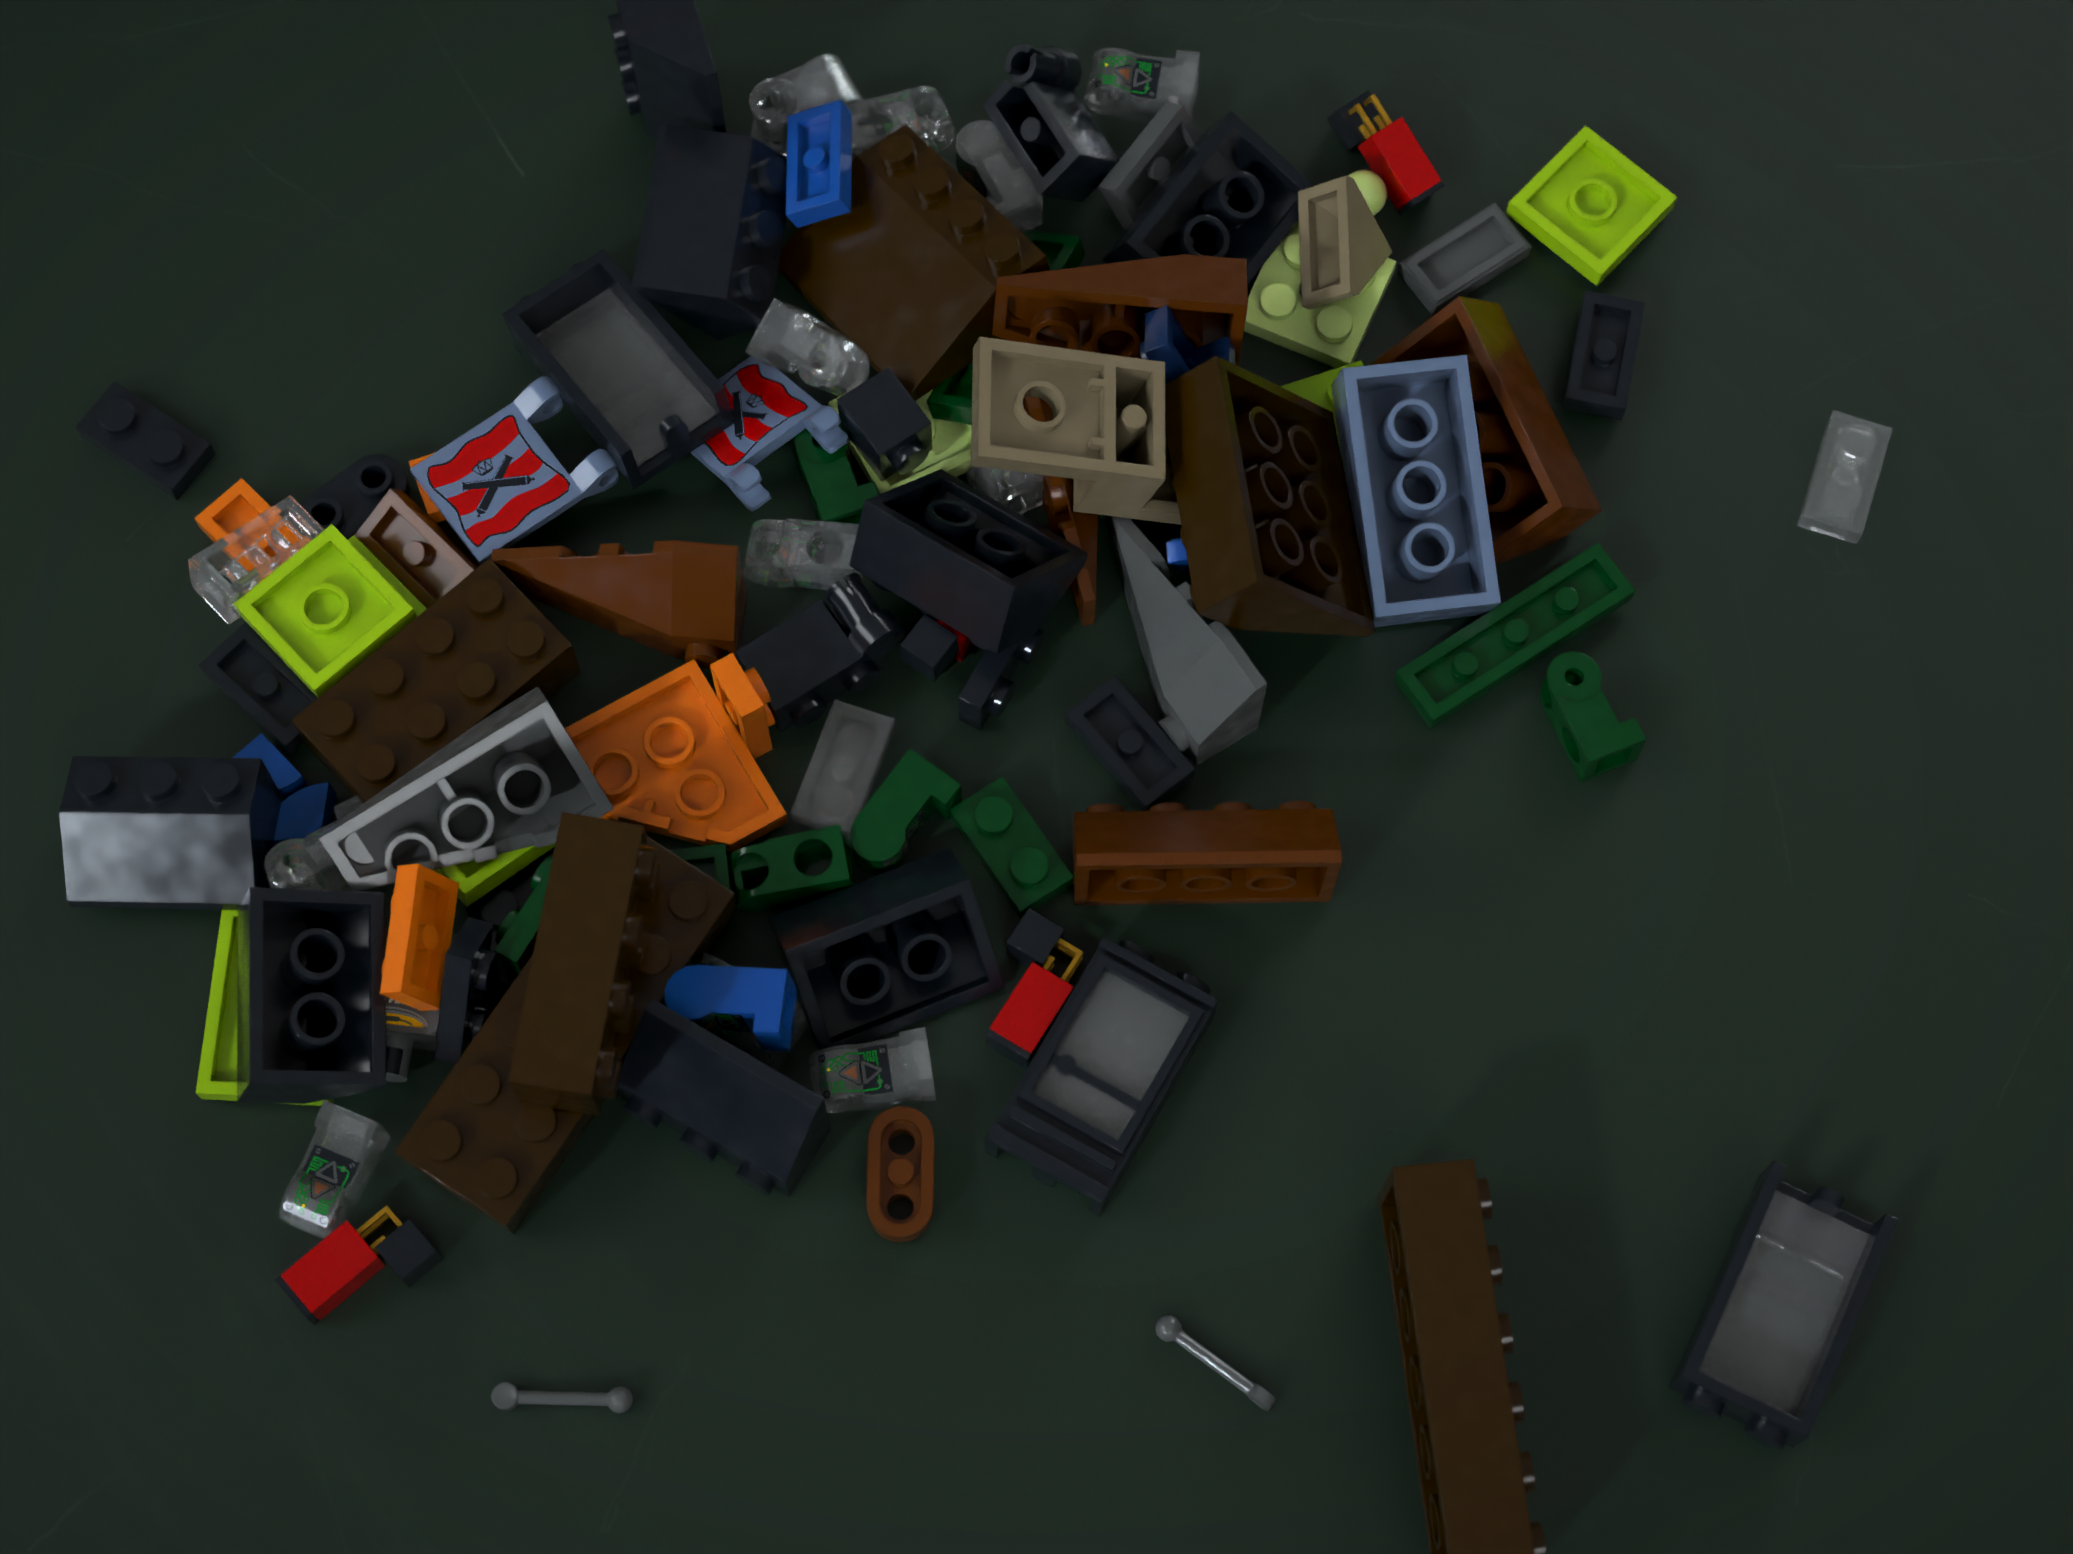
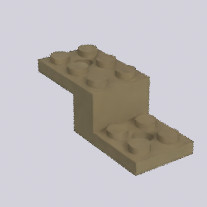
(1102, 429)

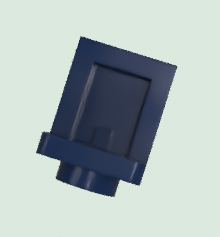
(1170, 344)

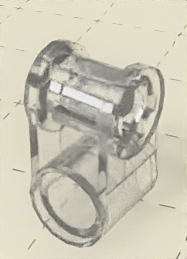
(803, 88)

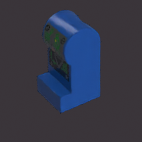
(736, 1001)

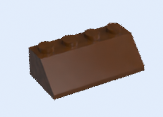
(1527, 463)
(1205, 854)

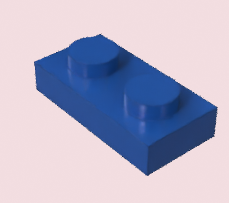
(819, 163)

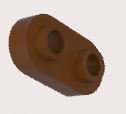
(900, 1175)

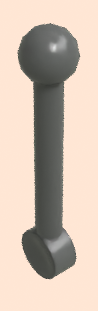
(1169, 1329)
(507, 1397)

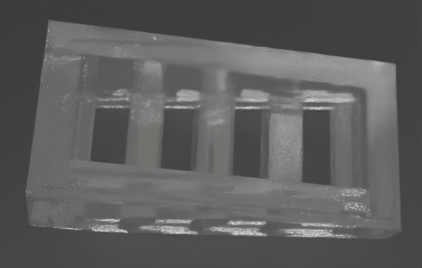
(224, 555)

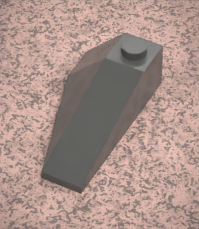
(1197, 671)
(472, 799)

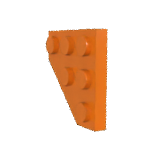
(678, 764)

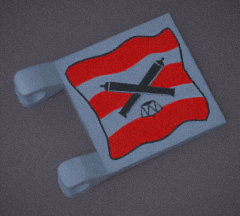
(766, 415)
(505, 479)

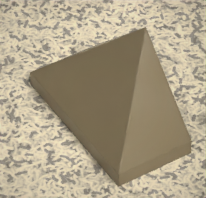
(1337, 242)

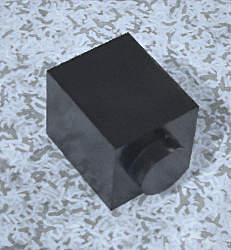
(886, 425)

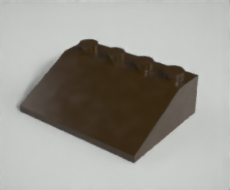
(910, 263)
(1263, 505)

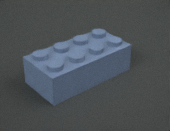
(1417, 489)

